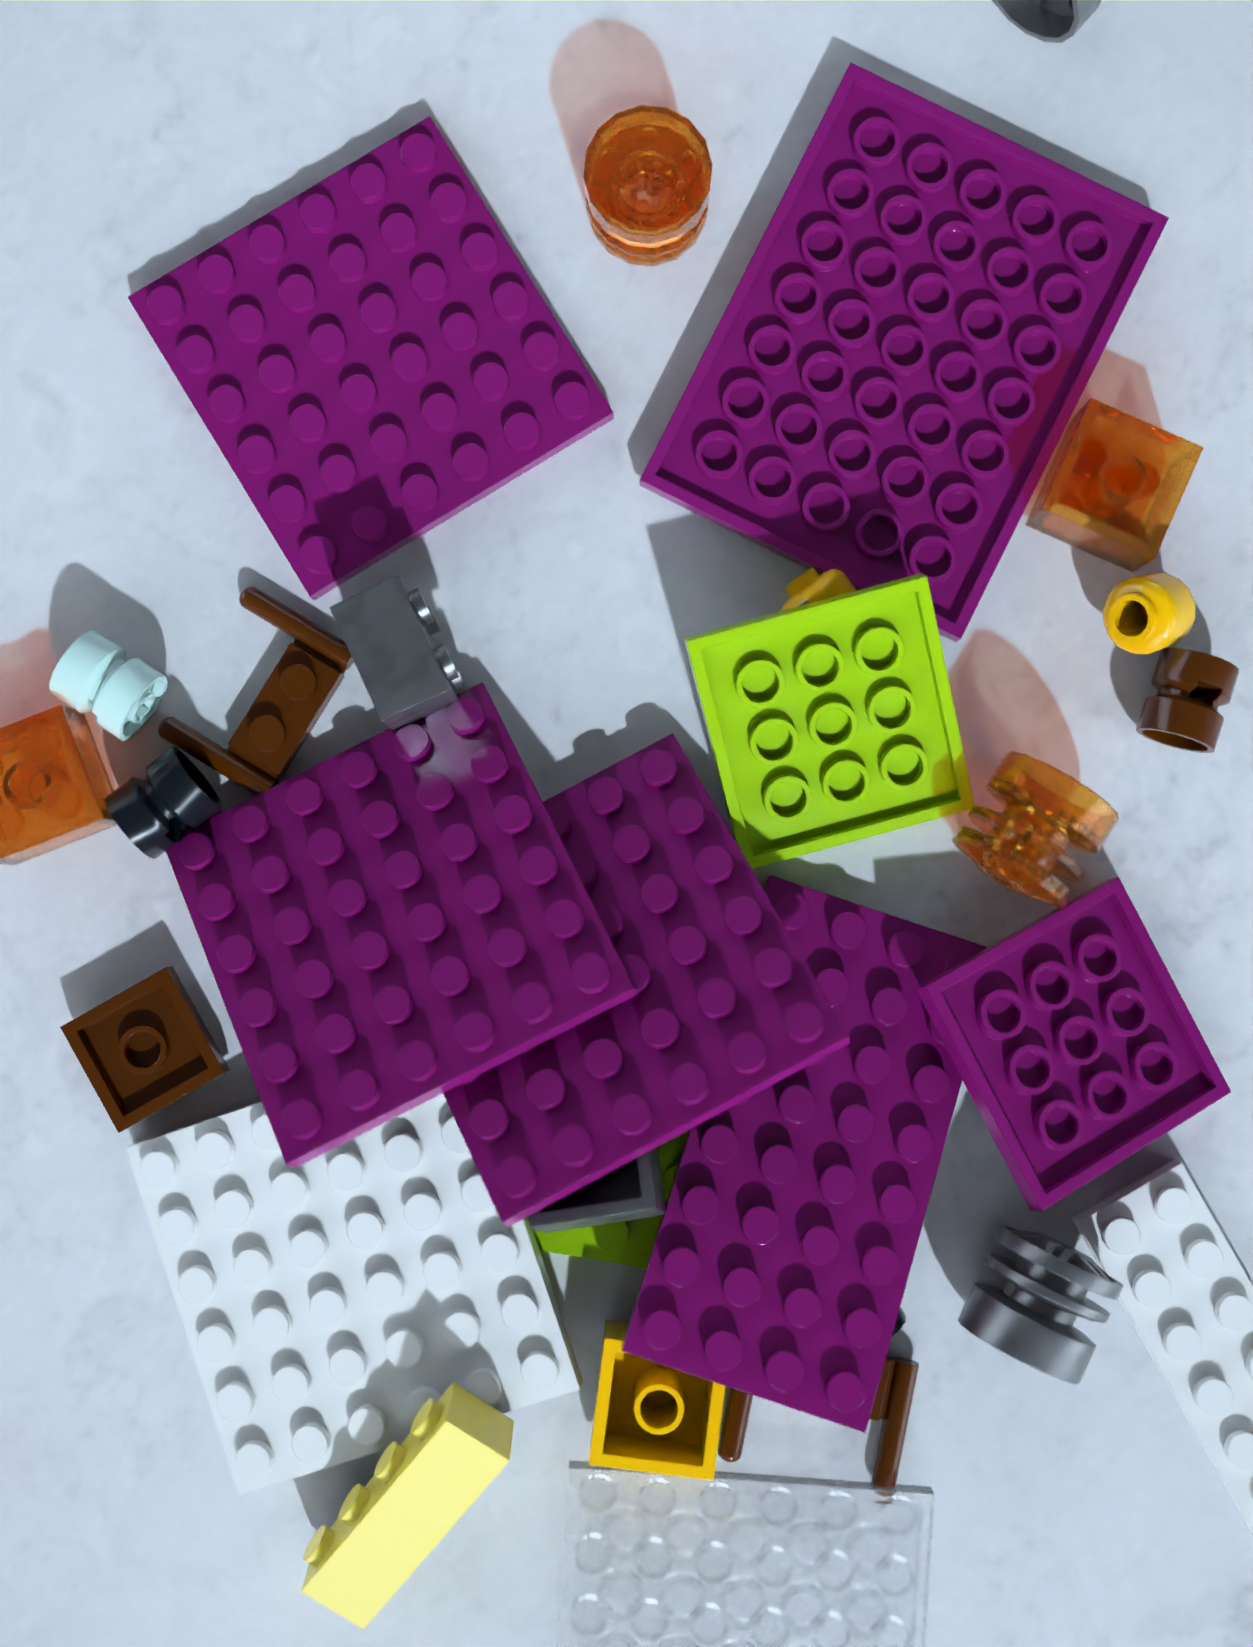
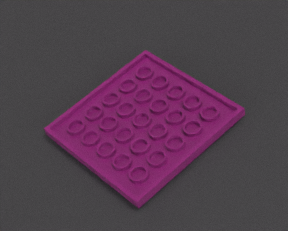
(371, 358)
(394, 925)
(716, 1005)

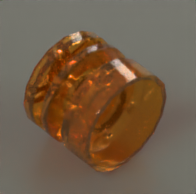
(651, 153)
(1039, 821)

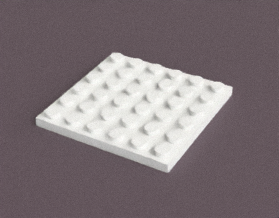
(344, 1286)

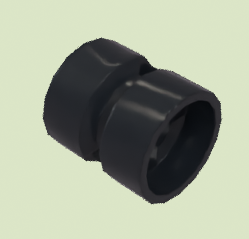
(159, 806)

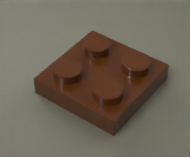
(145, 1048)

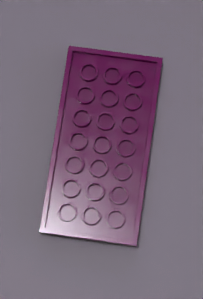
(811, 1196)

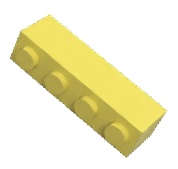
(407, 1504)

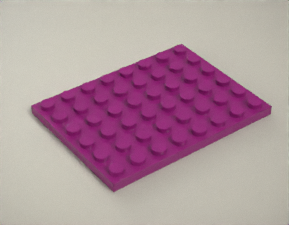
(903, 348)

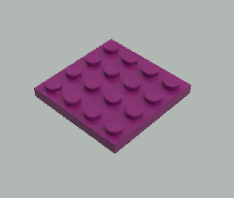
(1073, 1043)

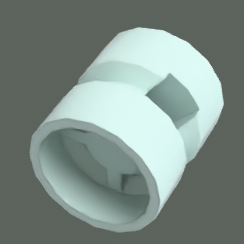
(99, 679)

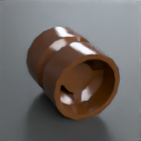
(1187, 700)

